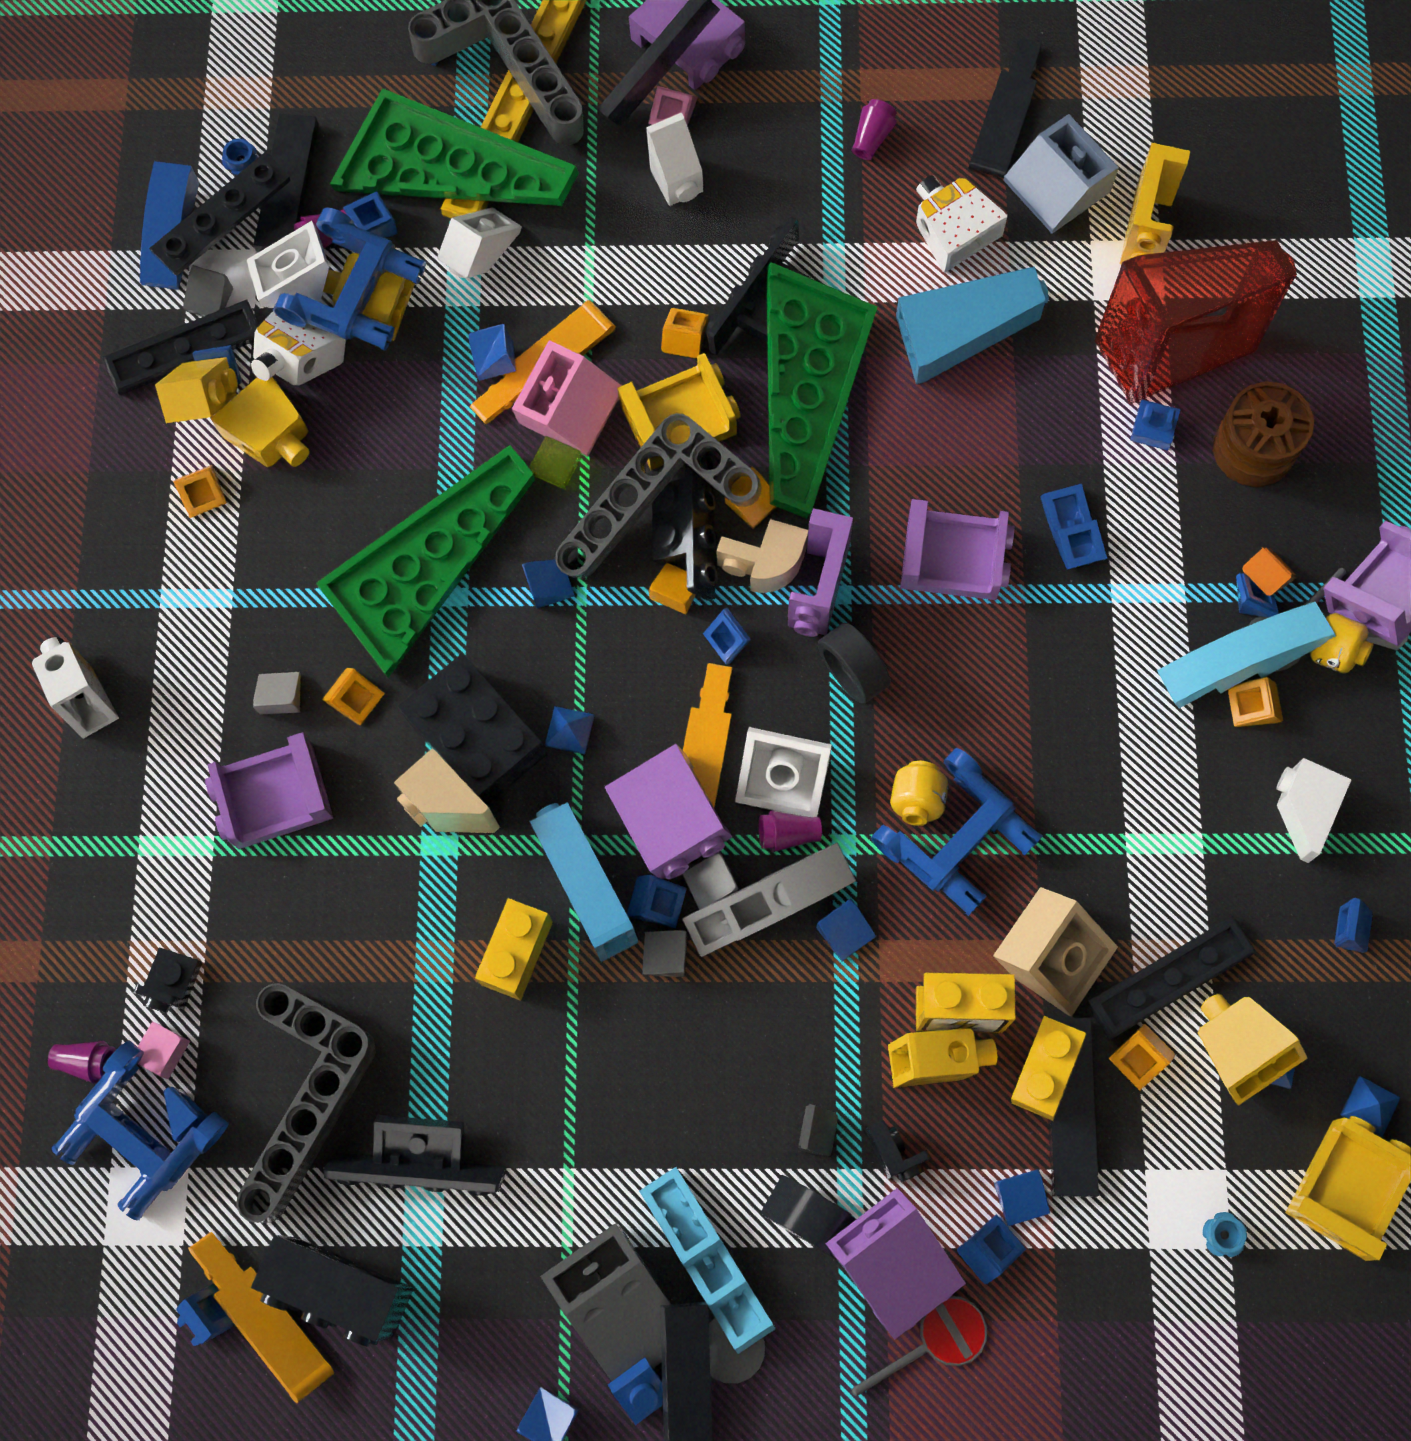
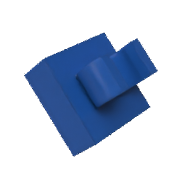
(1155, 424)
(203, 1315)

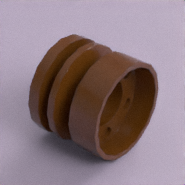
(1254, 452)

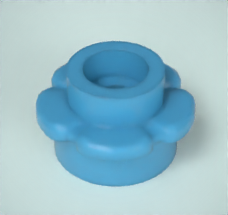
(1236, 1230)

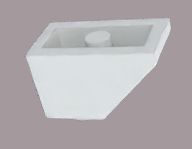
(674, 160)
(476, 241)
(1310, 805)

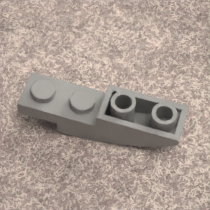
(769, 900)

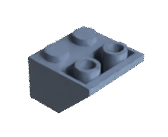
(1062, 174)

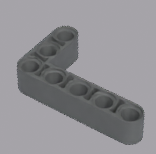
(497, 20)
(649, 488)
(308, 1099)

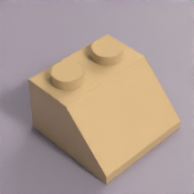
(442, 799)
(1056, 950)

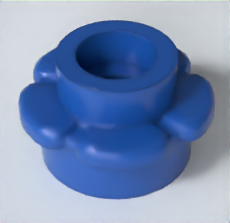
(235, 150)

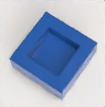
(638, 1390)

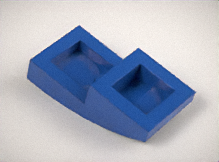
(1072, 527)

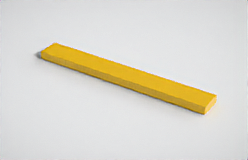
(510, 107)

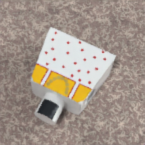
(957, 220)
(294, 351)
(67, 674)

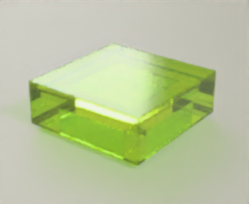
(555, 462)

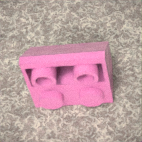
(566, 398)

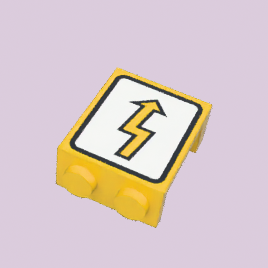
(965, 1002)

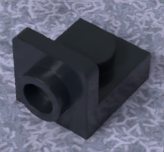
(169, 981)
(888, 1146)

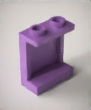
(708, 52)
(830, 538)
(956, 553)
(1379, 588)
(269, 794)
(668, 813)
(896, 1263)

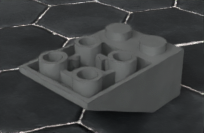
(611, 1301)

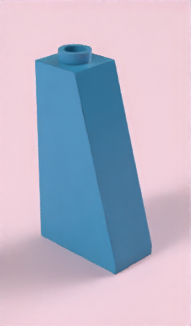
(966, 318)
(584, 880)

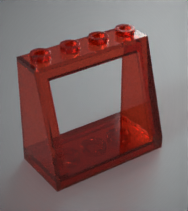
(1155, 318)

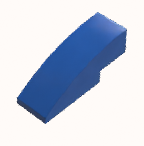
(168, 202)

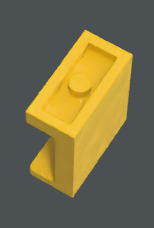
(1158, 185)
(690, 393)
(1353, 1187)

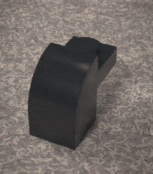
(805, 1213)

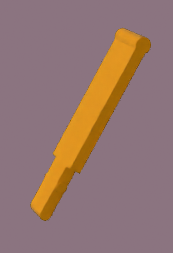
(577, 333)
(709, 729)
(267, 1329)

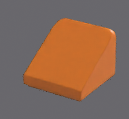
(1268, 571)

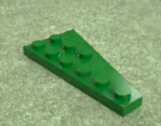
(431, 154)
(812, 364)
(409, 572)

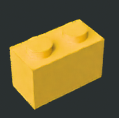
(196, 389)
(514, 949)
(1048, 1068)

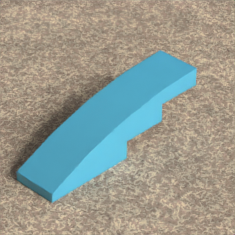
(1246, 652)
(707, 1260)

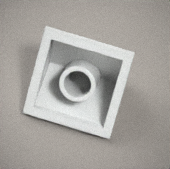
(290, 266)
(783, 772)

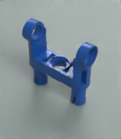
(347, 316)
(993, 815)
(101, 1117)

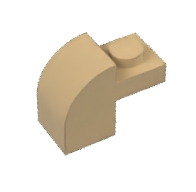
(770, 565)

